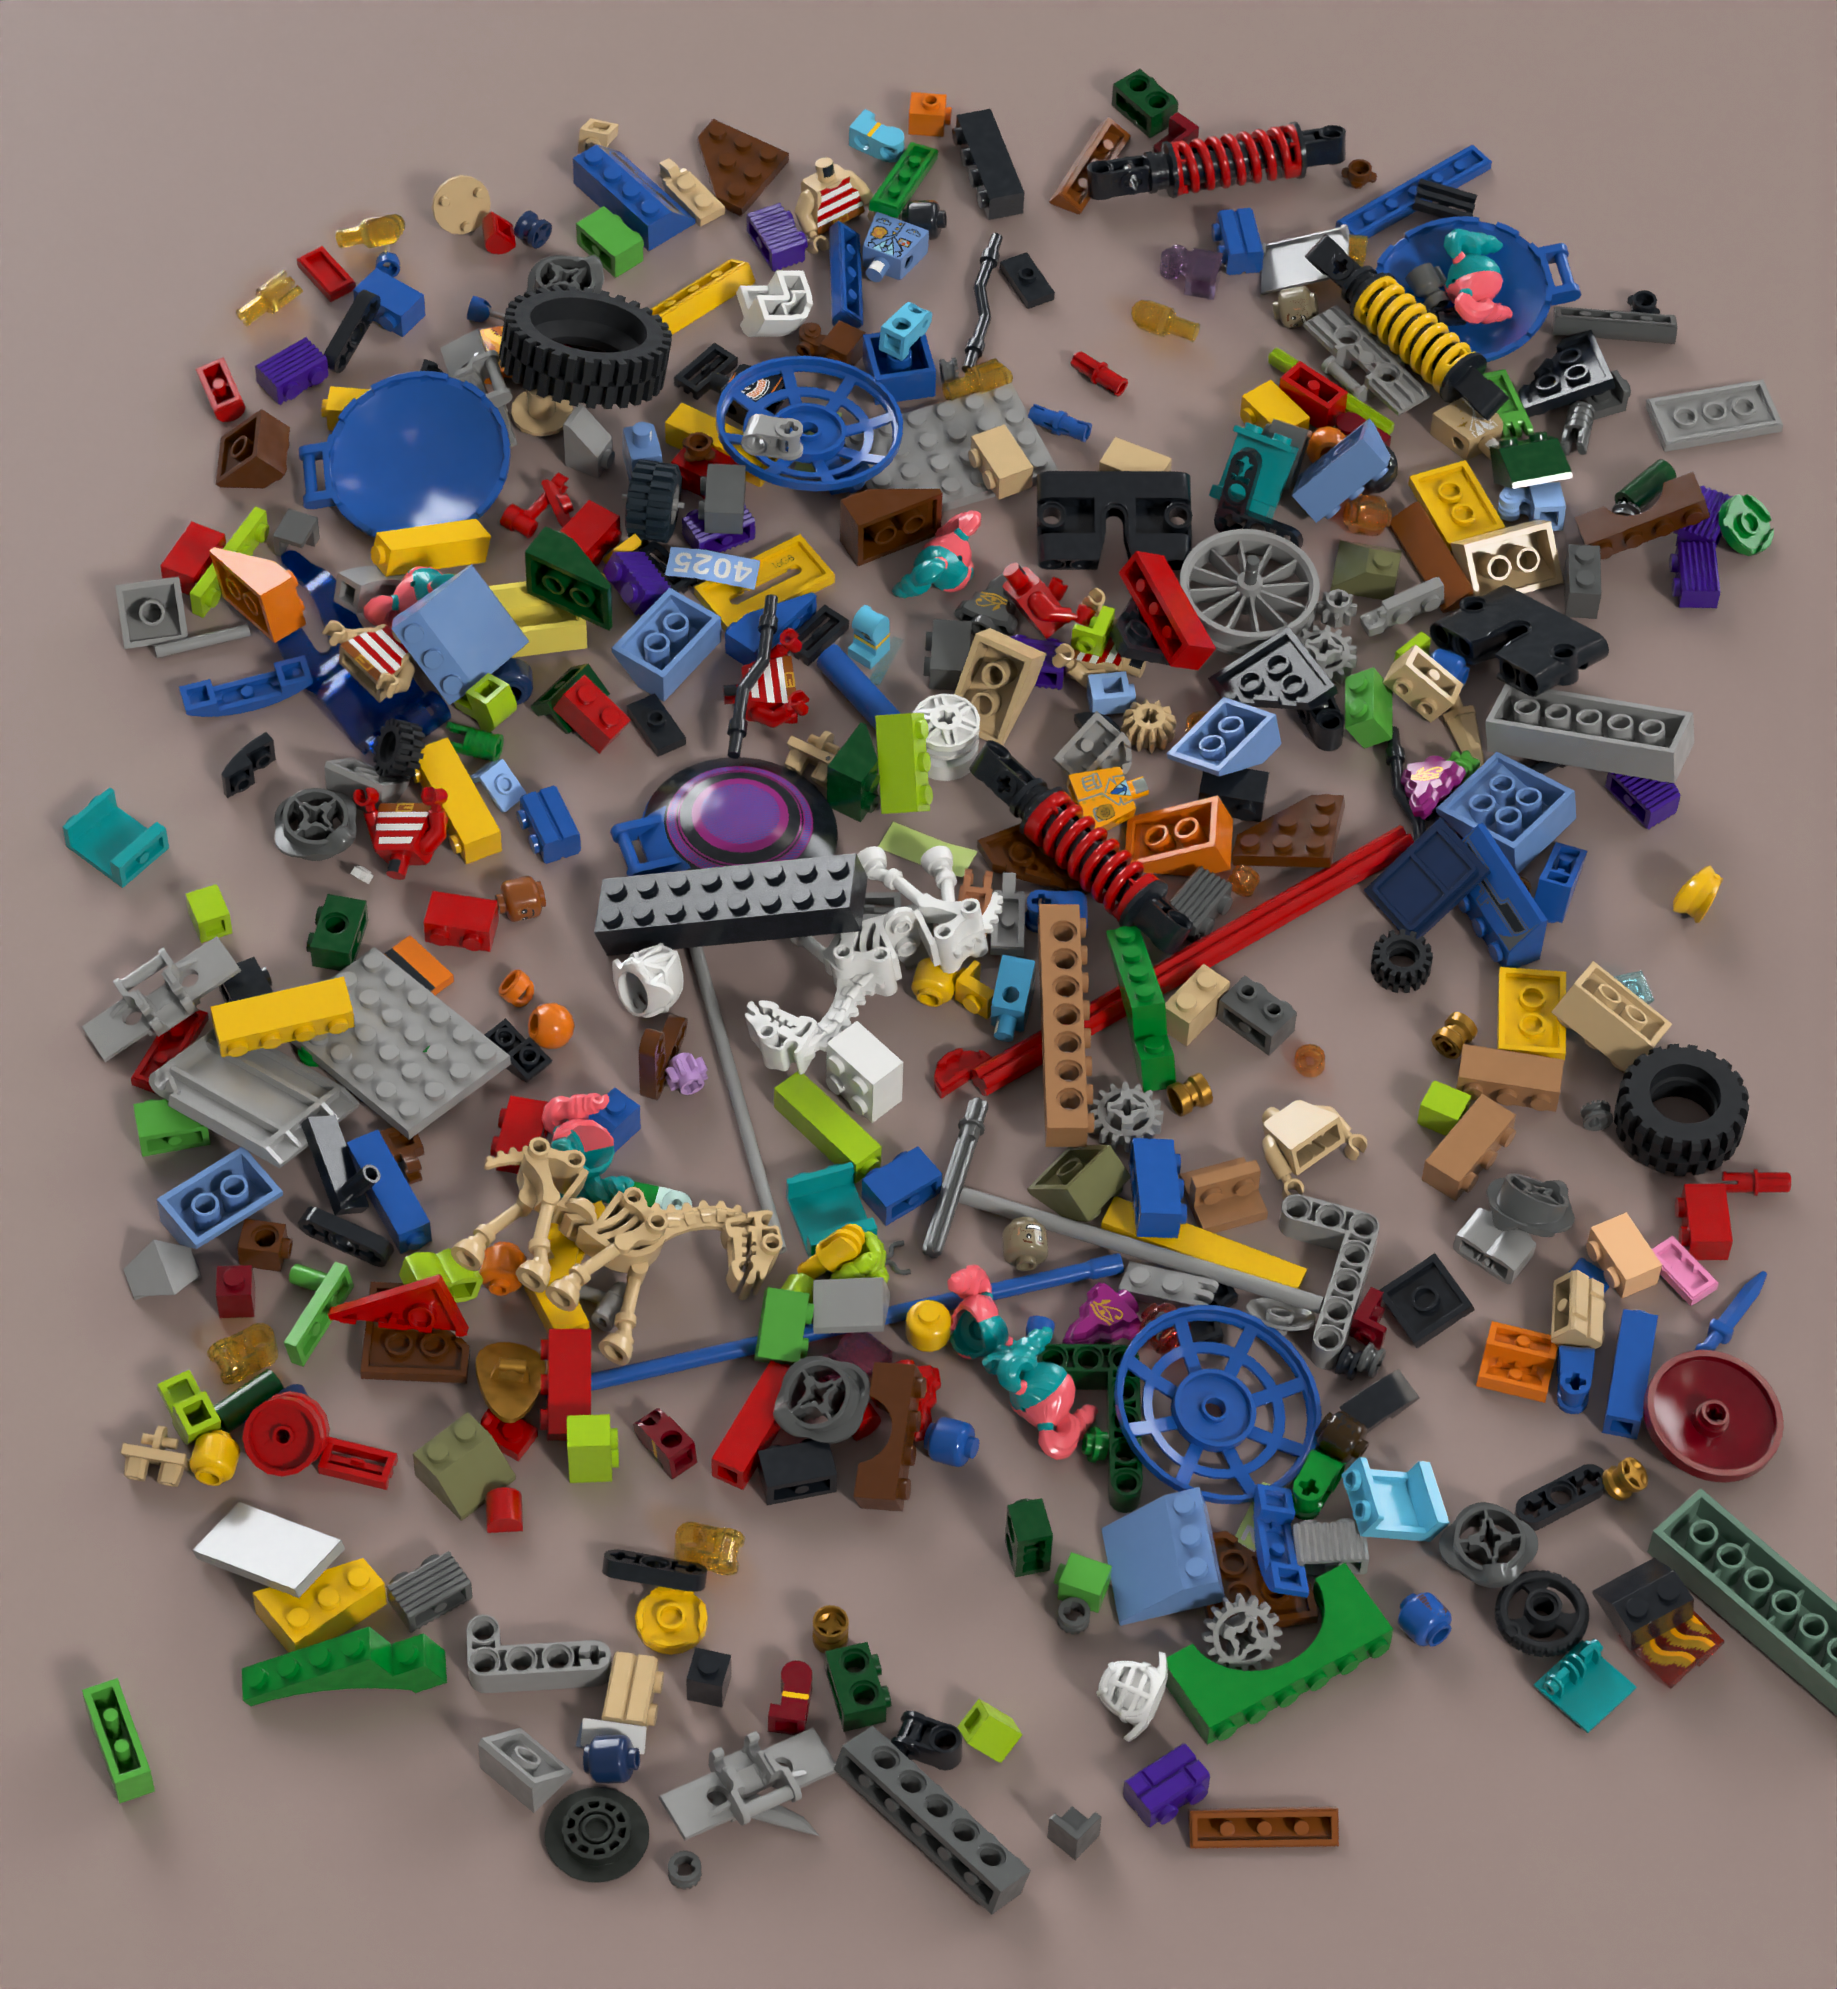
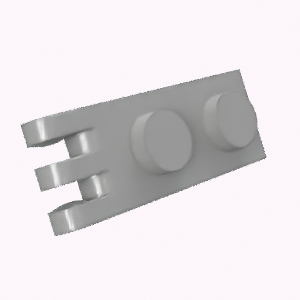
(1167, 1286)

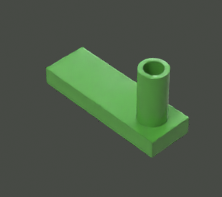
(330, 1290)

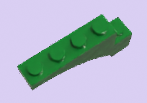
(1143, 1008)
(347, 1662)

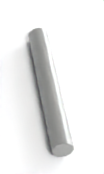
(202, 640)

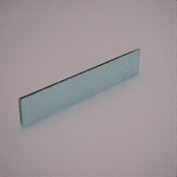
(884, 663)

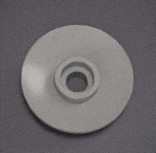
(1280, 1315)

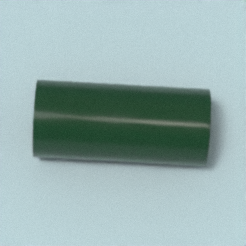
(1647, 484)
(239, 1404)

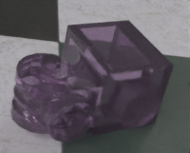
(1199, 267)

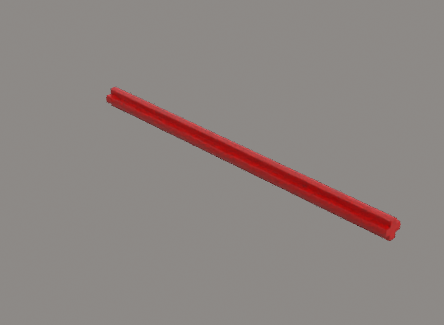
(1211, 949)

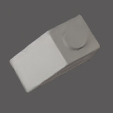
(587, 443)

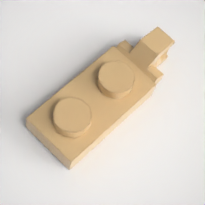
(690, 193)

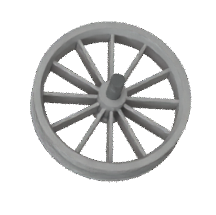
(1249, 591)

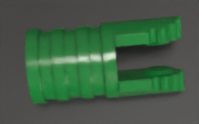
(477, 742)

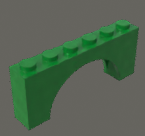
(1225, 1698)

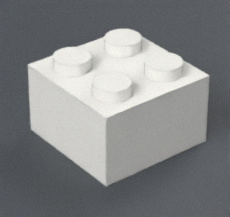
(864, 1072)

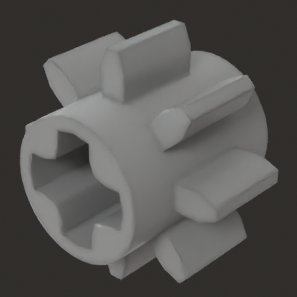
(1336, 608)

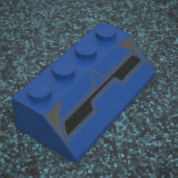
(628, 192)
(1502, 906)

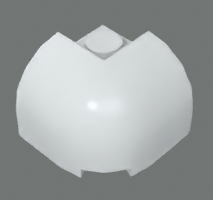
(775, 308)

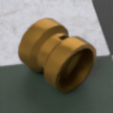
(1457, 1031)
(1189, 1094)
(830, 1621)

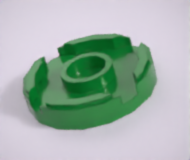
(1746, 524)

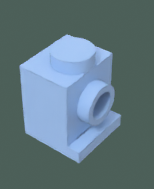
(1110, 693)

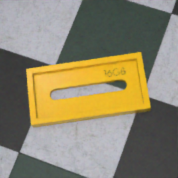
(791, 554)

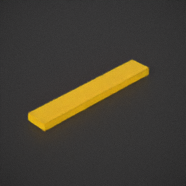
(1208, 1247)

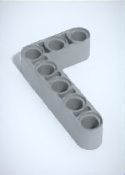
(1341, 1237)

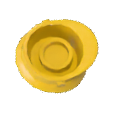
(1698, 894)

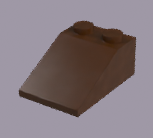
(888, 521)

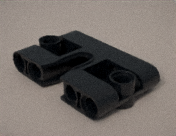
(1087, 498)
(1530, 640)

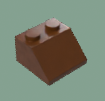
(253, 453)

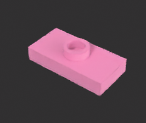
(1684, 1271)

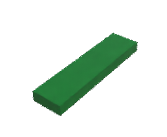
(903, 180)

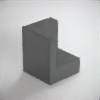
(296, 530)
(1074, 1831)

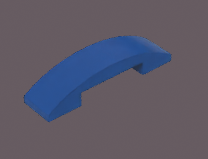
(249, 693)
(1275, 1541)

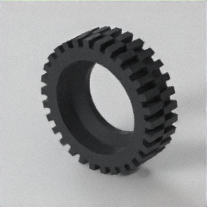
(546, 321)

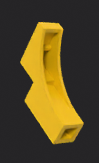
(562, 1257)

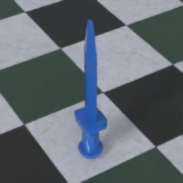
(1722, 1329)

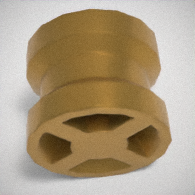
(1625, 1479)

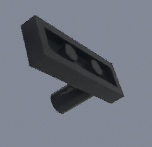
(335, 1166)

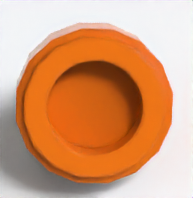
(514, 986)

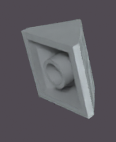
(151, 612)
(353, 774)
(850, 1305)
(522, 1767)

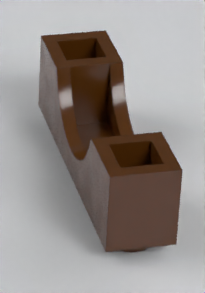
(1677, 508)
(884, 1480)

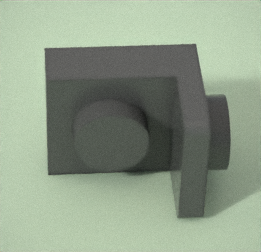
(1613, 400)

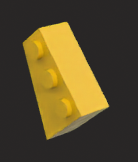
(326, 1609)

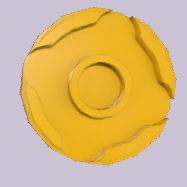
(671, 1620)

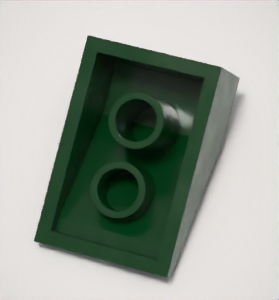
(567, 578)

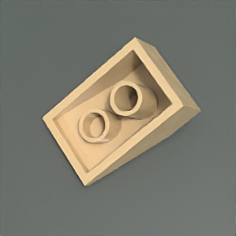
(998, 681)

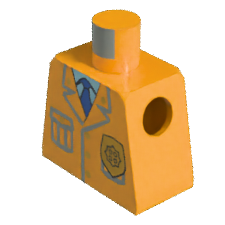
(1106, 795)

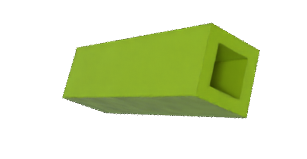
(826, 1125)

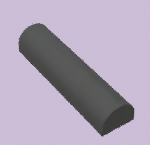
(1615, 324)

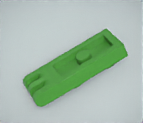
(1512, 411)

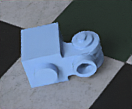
(1537, 502)

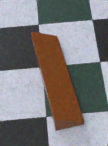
(1103, 145)
(1430, 554)
(1263, 1827)

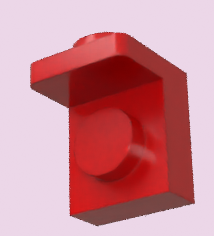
(511, 1438)

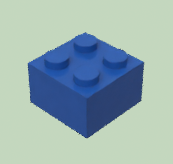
(903, 379)

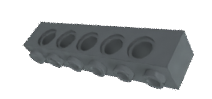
(932, 1819)

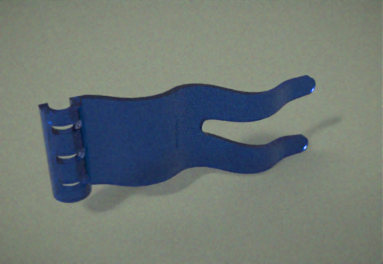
(334, 686)

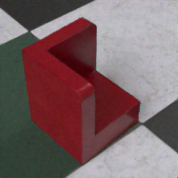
(1179, 130)

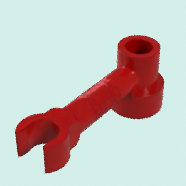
(524, 520)

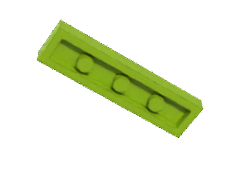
(244, 541)

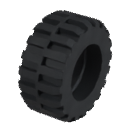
(1674, 1144)

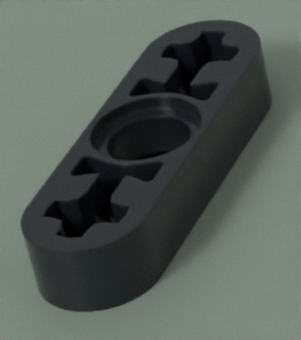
(352, 330)
(346, 1236)
(1567, 1483)
(654, 1570)

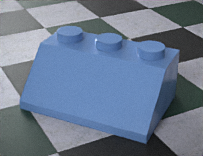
(1342, 472)
(668, 643)
(216, 1199)

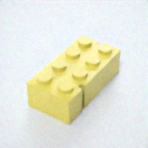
(543, 624)

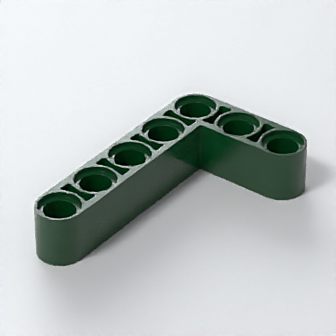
(1104, 1360)

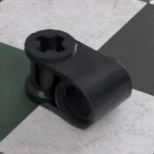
(1324, 724)
(923, 1738)

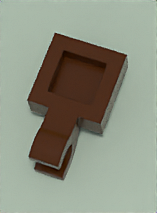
(405, 1151)

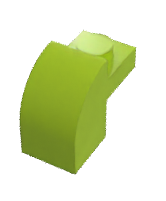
(488, 702)
(189, 1407)

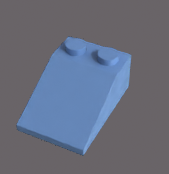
(1228, 739)

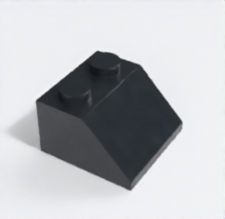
(1645, 1602)

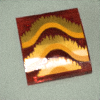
(1679, 1649)

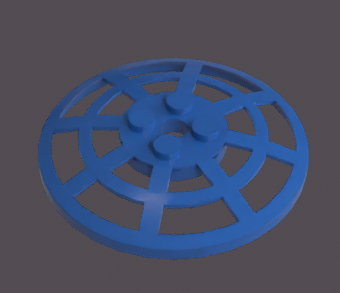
(823, 421)
(1225, 1391)

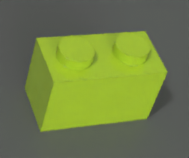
(591, 1448)

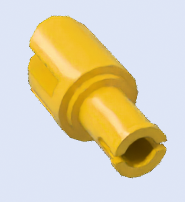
(834, 1251)

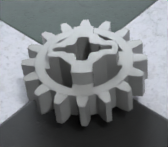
(1330, 651)
(1126, 1115)
(1229, 1627)

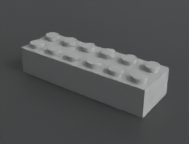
(1591, 733)

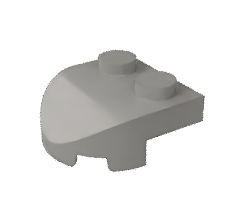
(1095, 748)

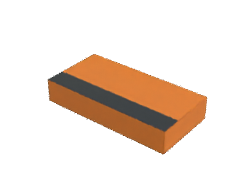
(420, 965)

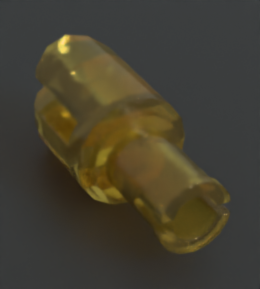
(372, 232)
(270, 297)
(1162, 320)
(978, 379)

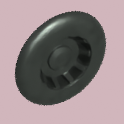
(596, 1829)

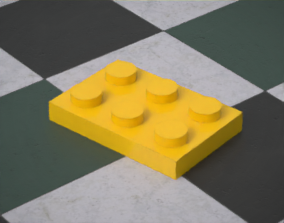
(1455, 502)
(1526, 1013)

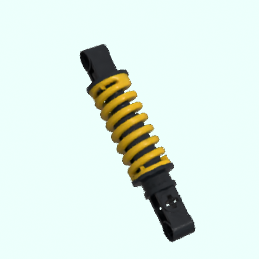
(1409, 330)

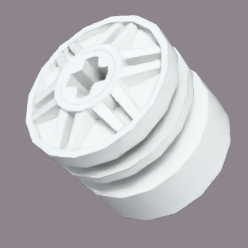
(951, 736)

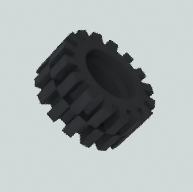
(399, 749)
(1405, 946)

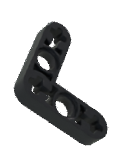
(1240, 508)

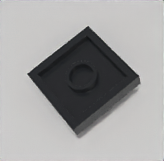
(1426, 1300)

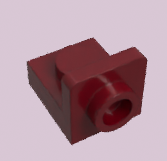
(1365, 1322)

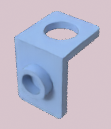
(499, 784)

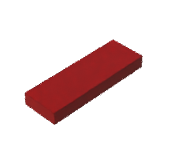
(168, 1046)

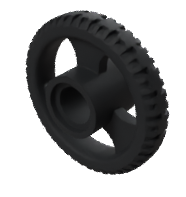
(1541, 1599)

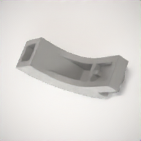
(361, 584)

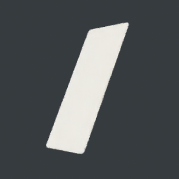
(595, 1727)

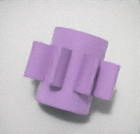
(686, 1073)

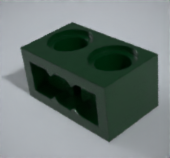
(1144, 102)
(1028, 1537)
(850, 1687)

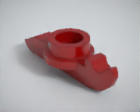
(560, 503)

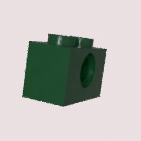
(338, 932)

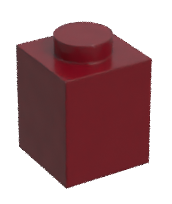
(235, 1291)

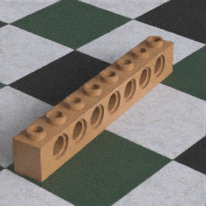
(1062, 1125)

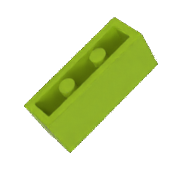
(903, 763)

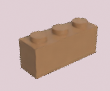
(1510, 1077)
(1469, 1148)

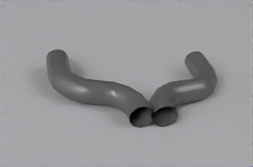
(892, 1263)

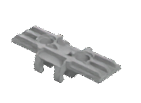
(1371, 356)
(469, 361)
(165, 1005)
(745, 1775)

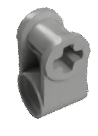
(771, 437)

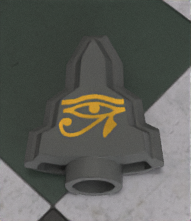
(989, 609)

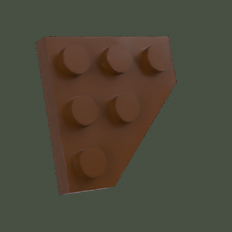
(738, 165)
(1295, 836)
(1014, 853)
(411, 1353)
(1242, 1575)

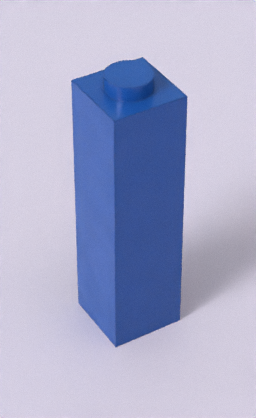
(391, 1194)
(1630, 1373)

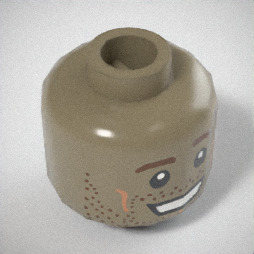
(1295, 306)
(1025, 1243)

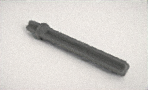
(970, 1129)

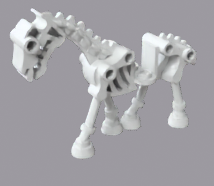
(869, 960)

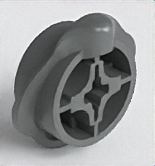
(567, 271)
(315, 834)
(1530, 1205)
(793, 1410)
(1491, 1574)

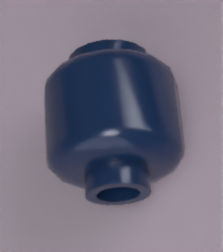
(518, 676)
(611, 1759)

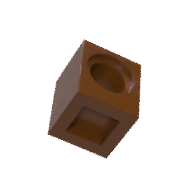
(259, 1233)

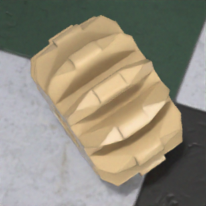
(1149, 725)

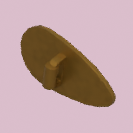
(509, 1379)

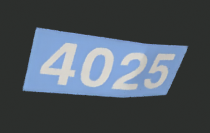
(713, 567)

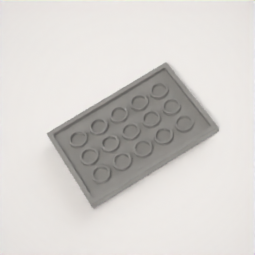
(938, 444)
(384, 1052)

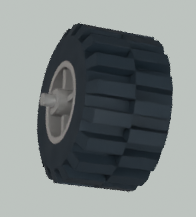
(653, 500)

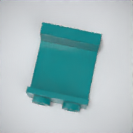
(1277, 462)
(114, 839)
(825, 1203)

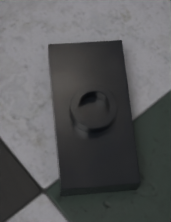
(1027, 280)
(656, 725)

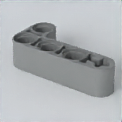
(537, 1657)

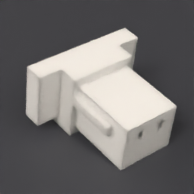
(362, 873)

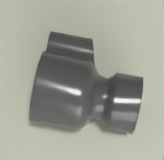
(1426, 283)

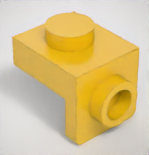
(971, 992)

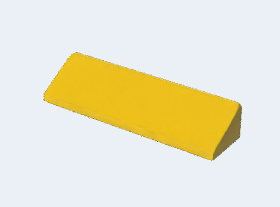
(704, 294)

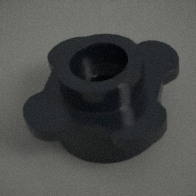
(1643, 302)

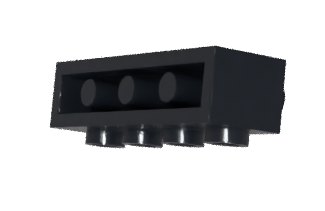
(988, 164)

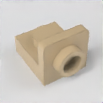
(596, 132)

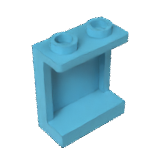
(1395, 1502)

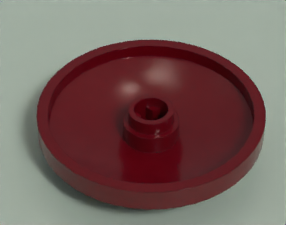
(1713, 1416)

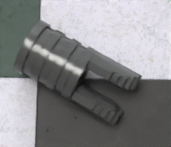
(1577, 427)

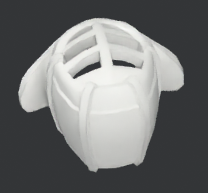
(653, 974)
(1133, 1692)

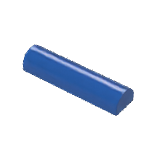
(845, 275)
(854, 684)

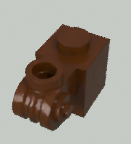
(841, 344)

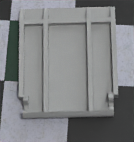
(250, 1097)

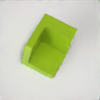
(208, 913)
(1442, 1108)
(989, 1731)

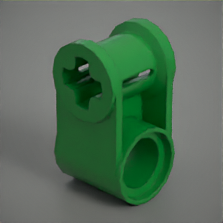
(1315, 1484)

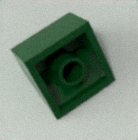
(1529, 461)
(854, 776)

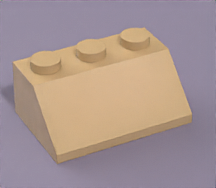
(1512, 556)
(1610, 1017)

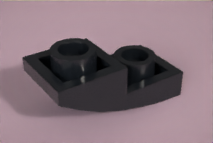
(240, 770)
(525, 1055)
(1381, 1400)

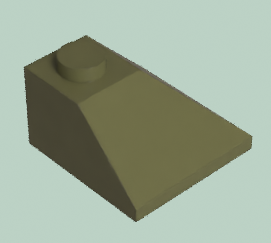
(1366, 570)

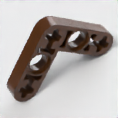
(655, 1053)

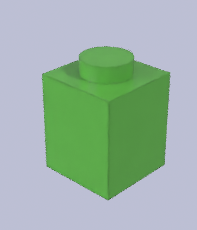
(1084, 1580)

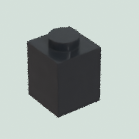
(708, 1677)

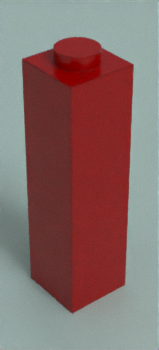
(751, 1430)

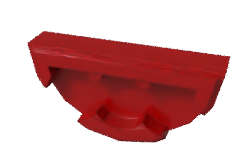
(955, 1069)

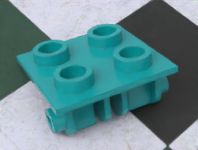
(1585, 1685)

